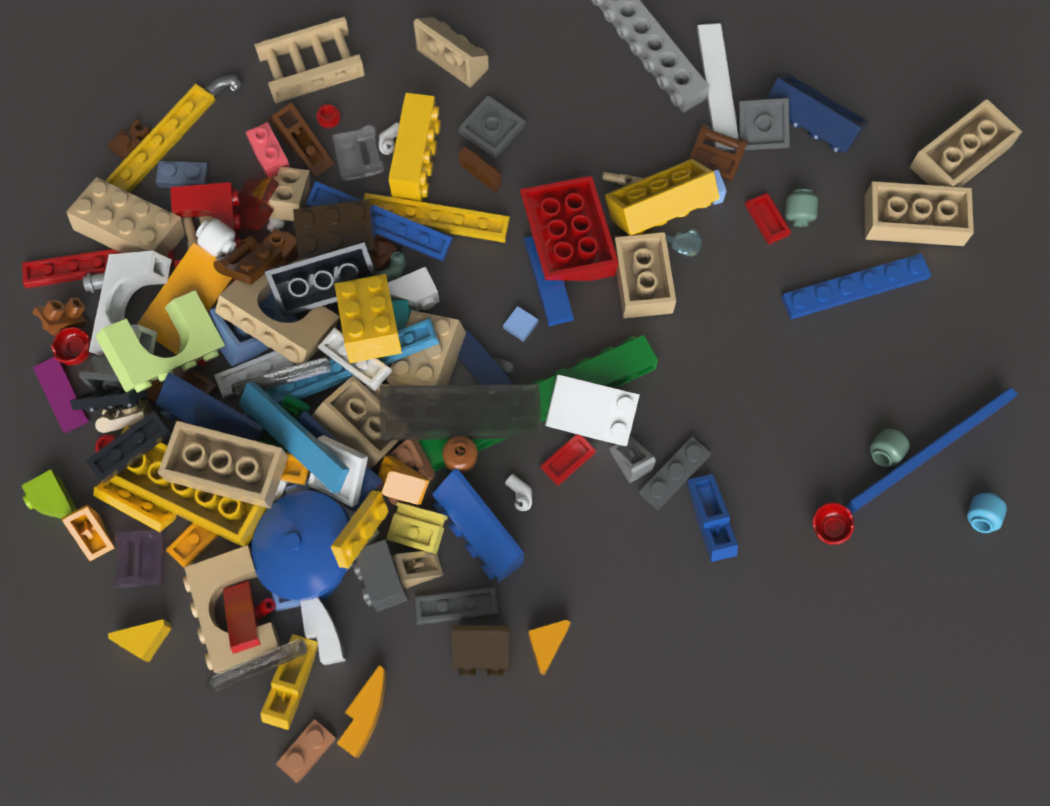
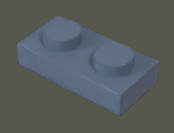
(181, 174)

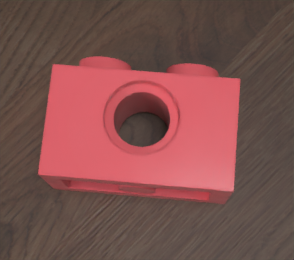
(267, 149)

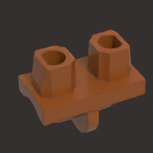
(58, 316)

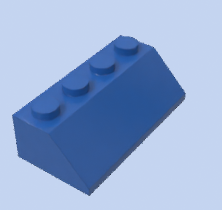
(478, 527)

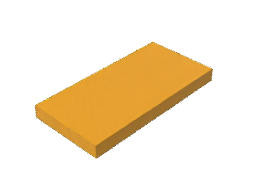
(191, 274)

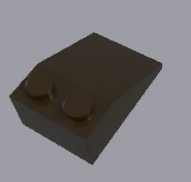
(480, 649)

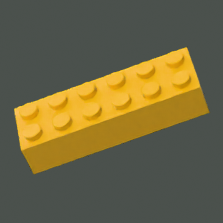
(216, 513)

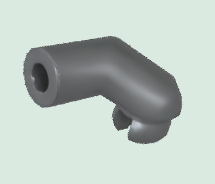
(222, 82)

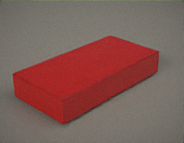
(767, 218)
(568, 459)

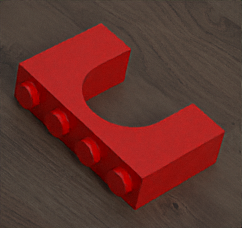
(209, 200)

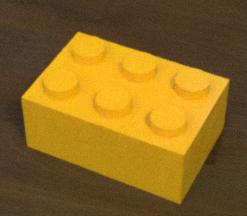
(367, 318)

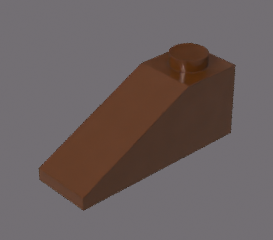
(301, 140)

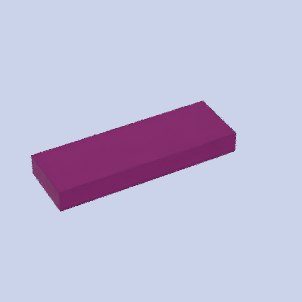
(59, 393)

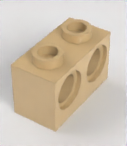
(290, 193)

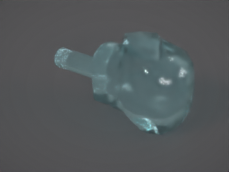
(686, 244)

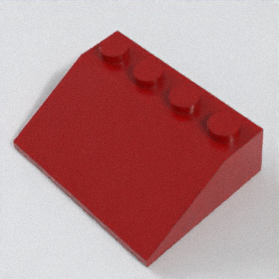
(570, 230)

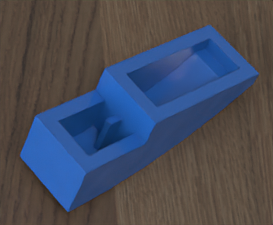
(712, 518)

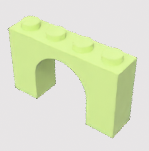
(138, 367)

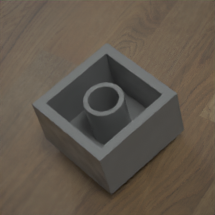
(380, 576)

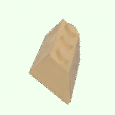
(450, 50)
(354, 420)

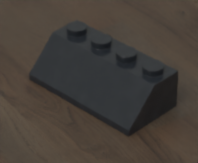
(312, 280)

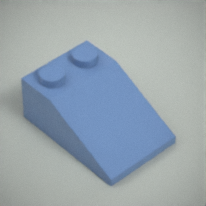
(240, 345)

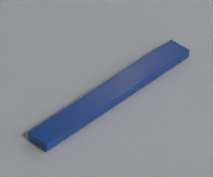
(931, 450)

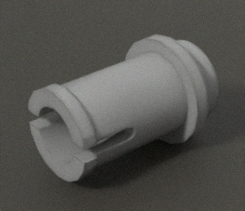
(93, 282)

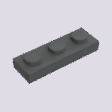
(675, 473)

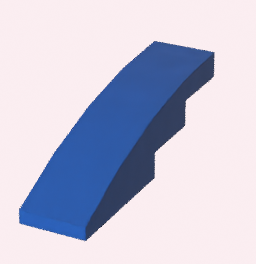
(551, 292)

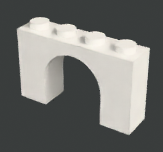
(122, 278)

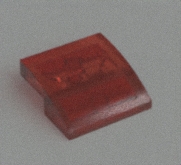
(254, 201)

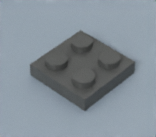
(765, 123)
(491, 126)

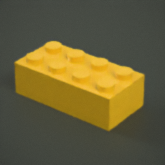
(414, 148)
(662, 197)

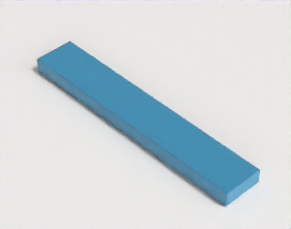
(294, 437)

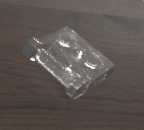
(350, 156)

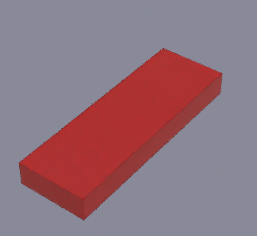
(241, 617)

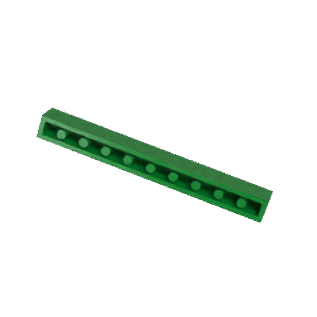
(610, 369)

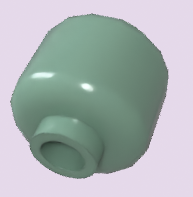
(801, 207)
(889, 448)

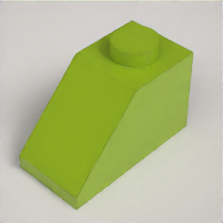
(48, 495)

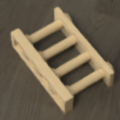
(316, 78)

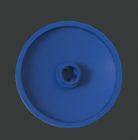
(295, 543)

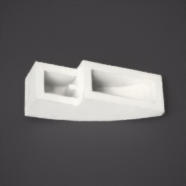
(320, 626)

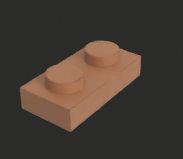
(306, 751)

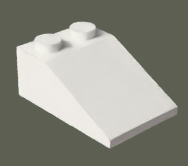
(592, 410)

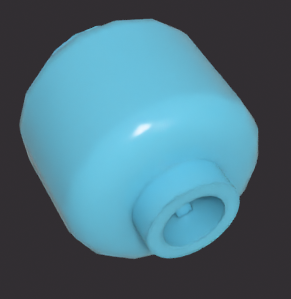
(986, 512)

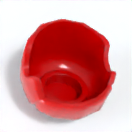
(71, 346)
(833, 523)

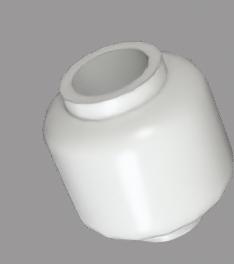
(216, 237)

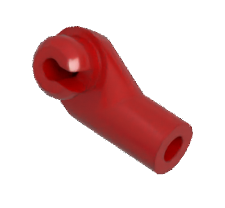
(264, 608)

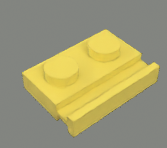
(417, 528)

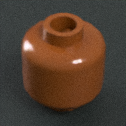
(464, 446)

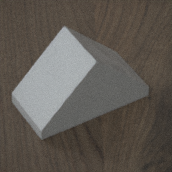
(633, 459)

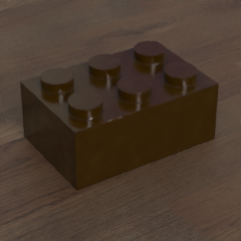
(334, 226)

